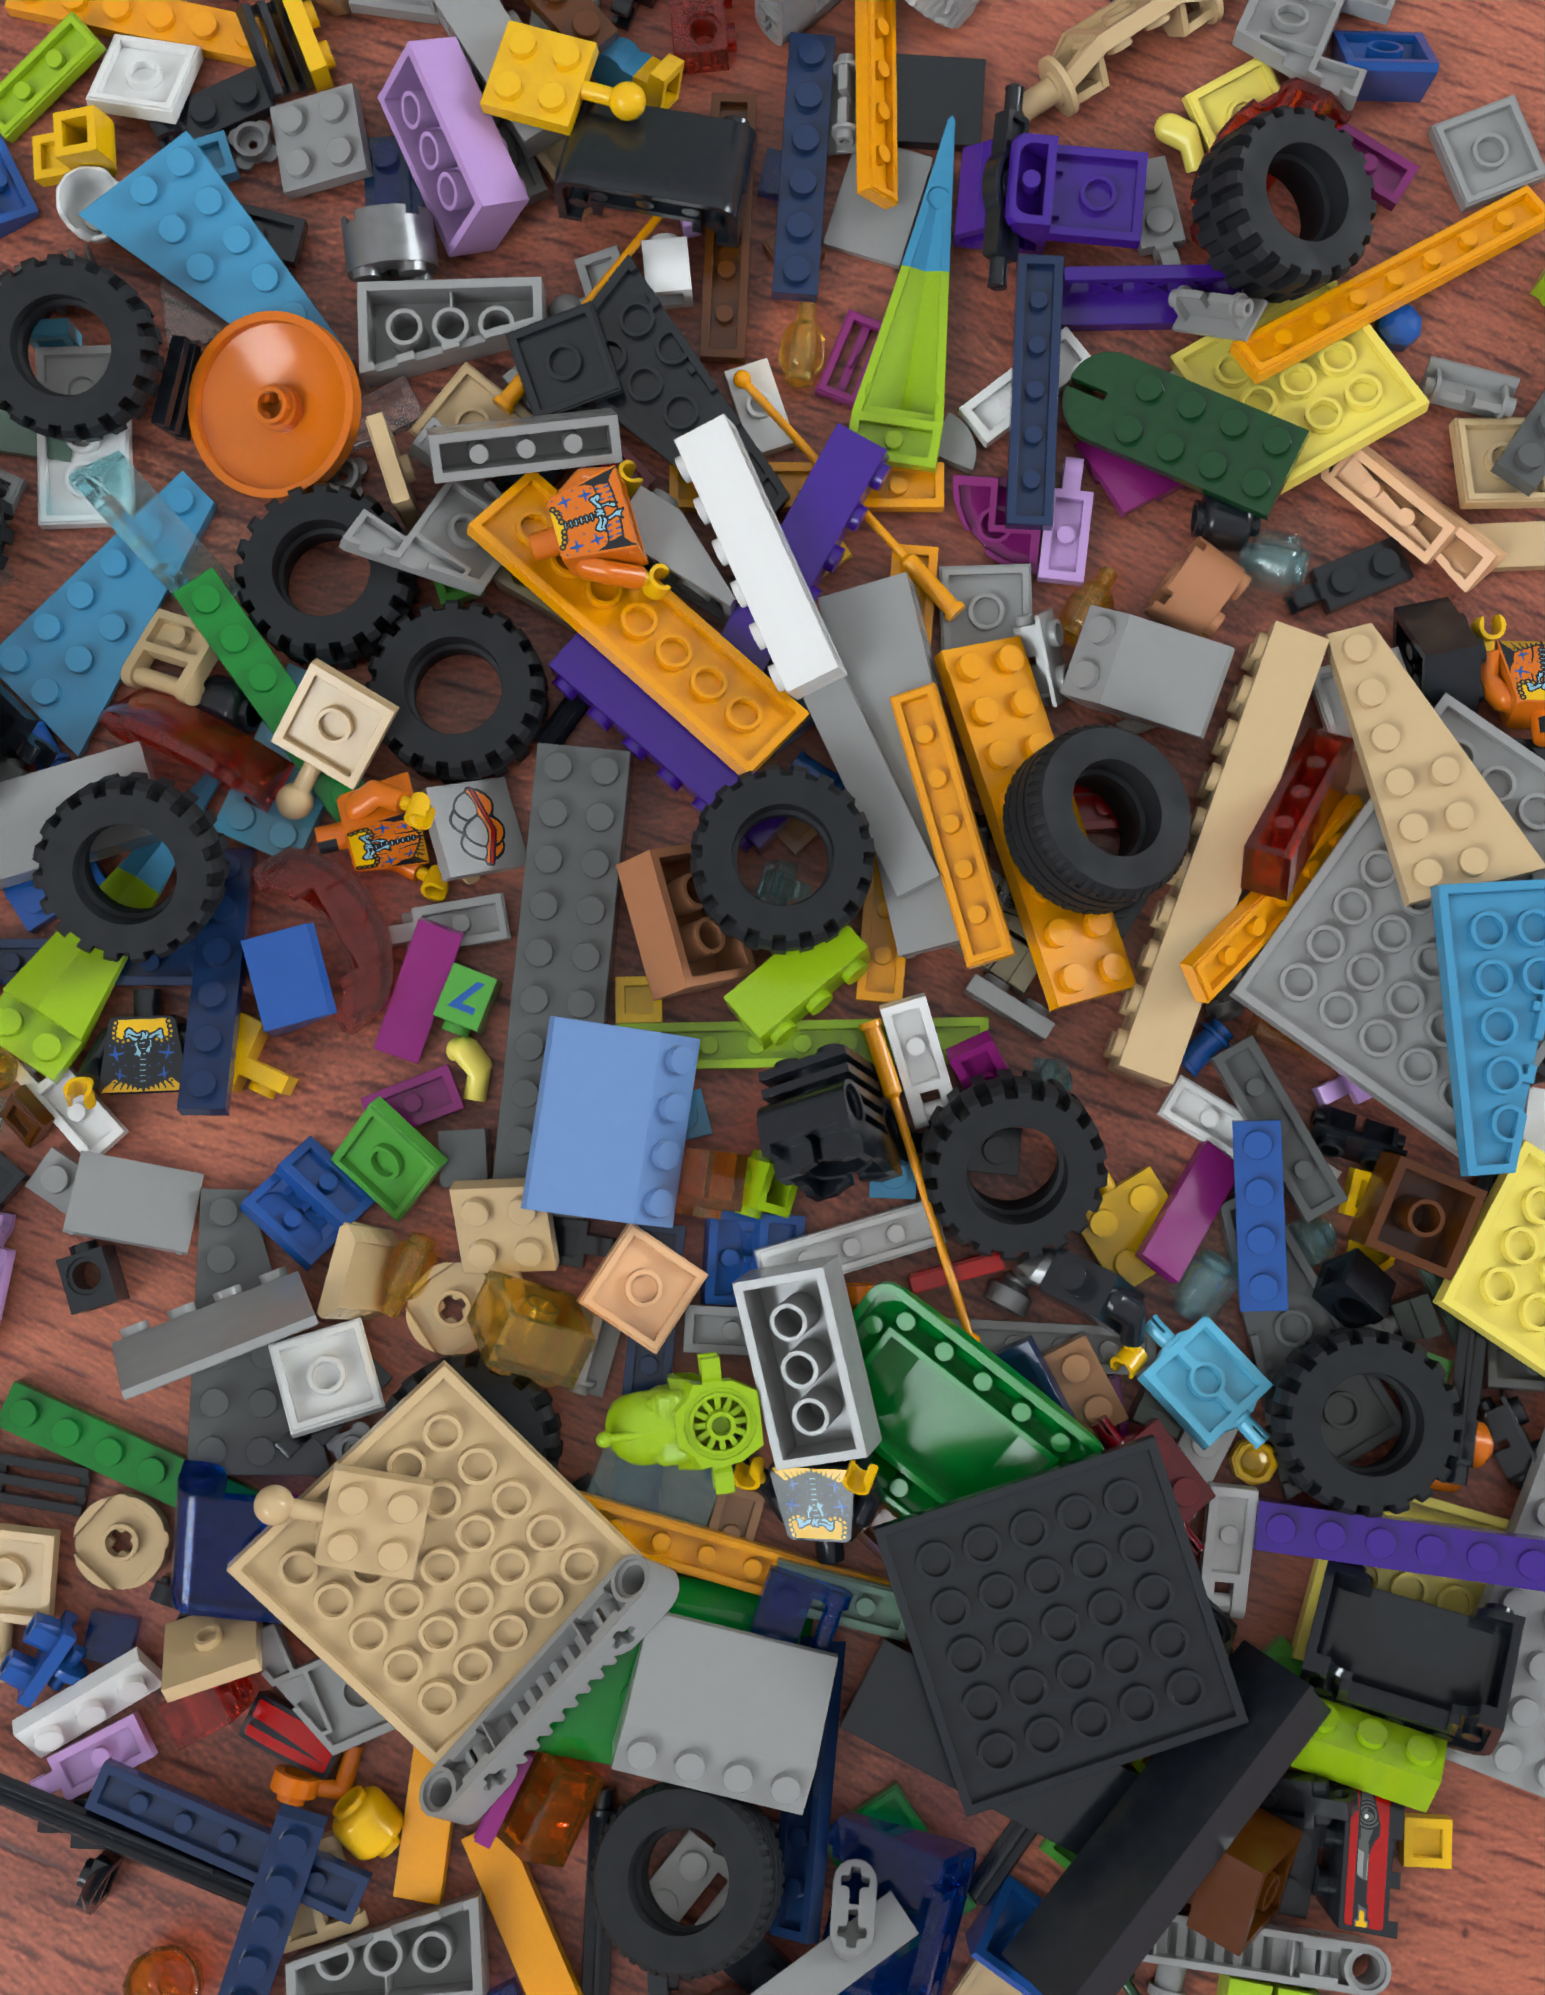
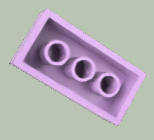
(452, 146)

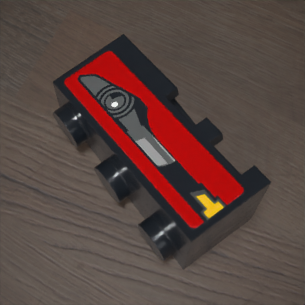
(1358, 1864)

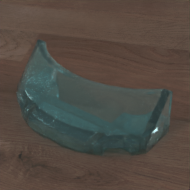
(146, 522)

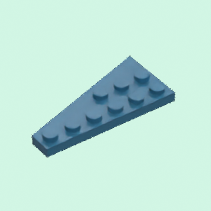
(199, 236)
(74, 645)
(1492, 1010)

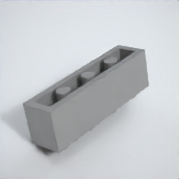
(479, 30)
(524, 445)

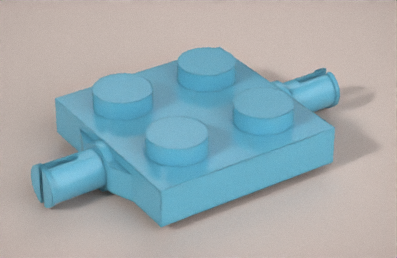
(1205, 1382)

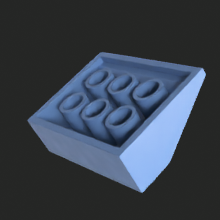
(610, 1123)

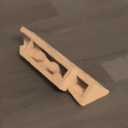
(1414, 517)

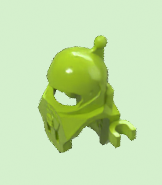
(683, 1421)

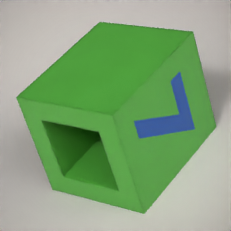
(467, 1000)

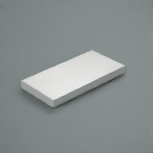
(71, 372)

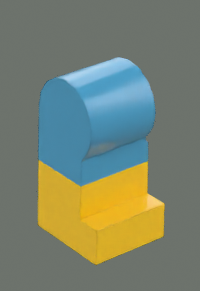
(657, 78)

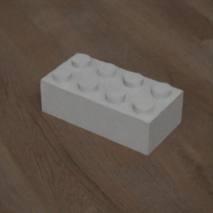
(807, 1363)

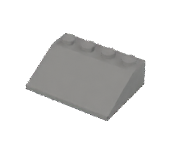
(213, 1334)
(725, 1712)

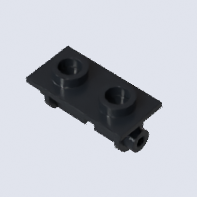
(1336, 1137)
(1506, 1420)

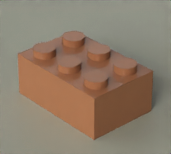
(674, 934)

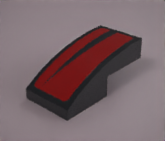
(283, 1734)

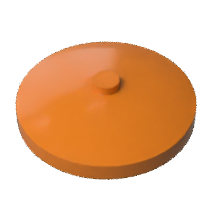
(274, 405)

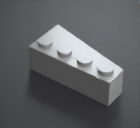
(440, 322)
(416, 1954)

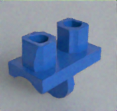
(54, 1640)

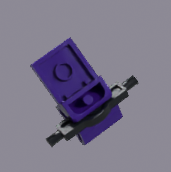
(1035, 191)

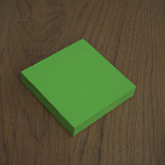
(389, 1159)

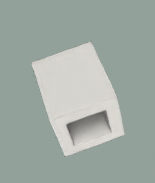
(668, 269)

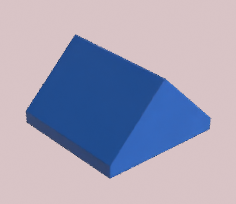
(1396, 63)
(289, 979)
(997, 1927)

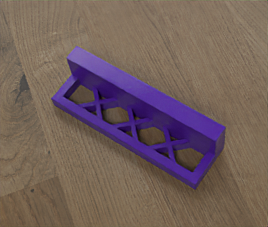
(1131, 295)

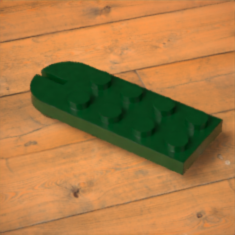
(1183, 431)

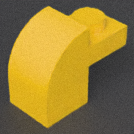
(79, 138)
(264, 1078)

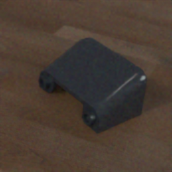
(659, 167)
(1413, 1659)

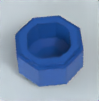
(1399, 328)

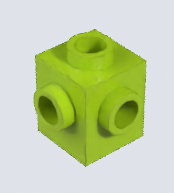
(763, 1191)

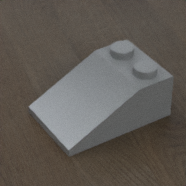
(673, 542)
(1146, 671)

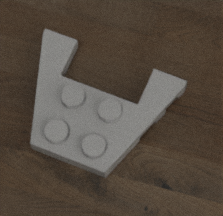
(1295, 36)
(439, 540)
(319, 1696)

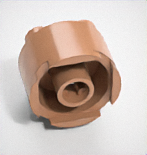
(1197, 590)

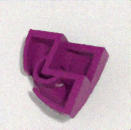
(1124, 482)
(982, 510)

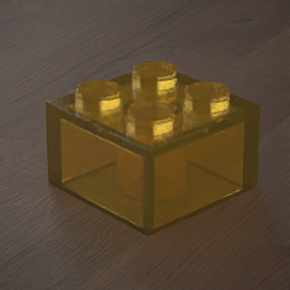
(530, 1330)

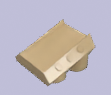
(357, 1272)

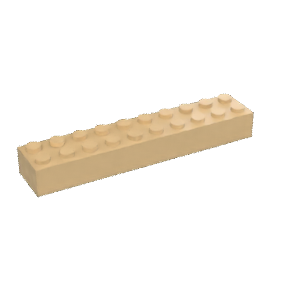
(1208, 883)

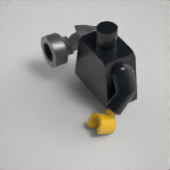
(1083, 1290)

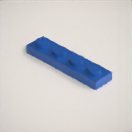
(1260, 1215)

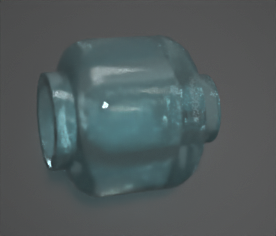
(1275, 561)
(1204, 1286)

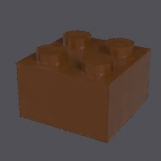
(1416, 1214)
(1246, 1883)

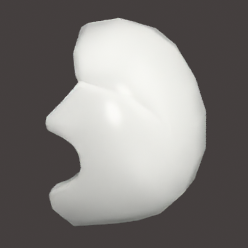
(78, 191)

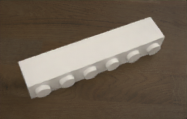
(759, 557)

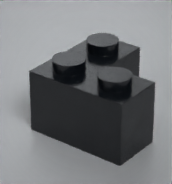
(1440, 651)

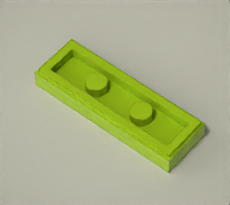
(46, 74)

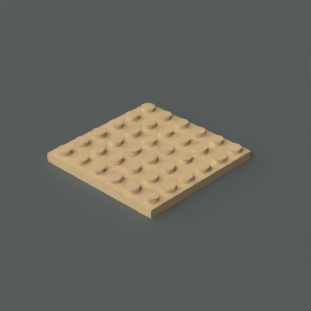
(494, 1576)

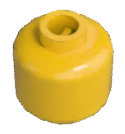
(367, 1822)

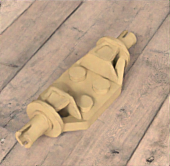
(1108, 31)

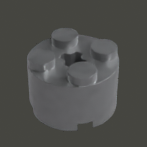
(389, 244)

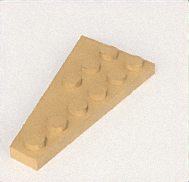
(1425, 790)

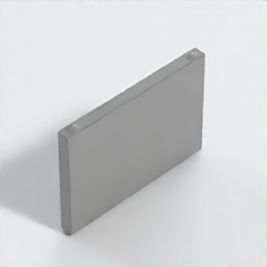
(869, 230)
(133, 1203)

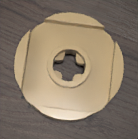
(425, 1313)
(94, 1541)

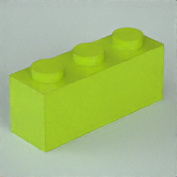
(795, 985)
(1375, 1757)

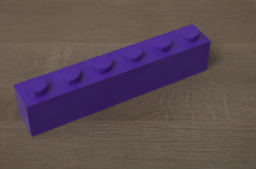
(819, 521)
(650, 731)
(1401, 1544)

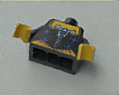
(133, 1054)
(818, 1501)

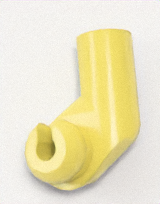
(1183, 136)
(475, 1064)

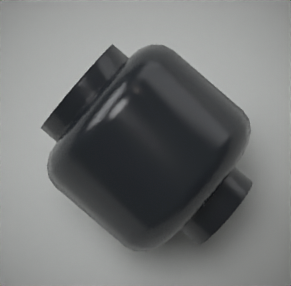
(1223, 524)
(228, 703)

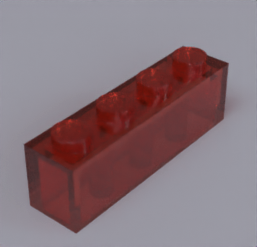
(1297, 814)

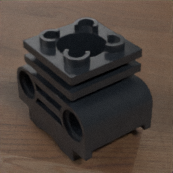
(828, 1123)

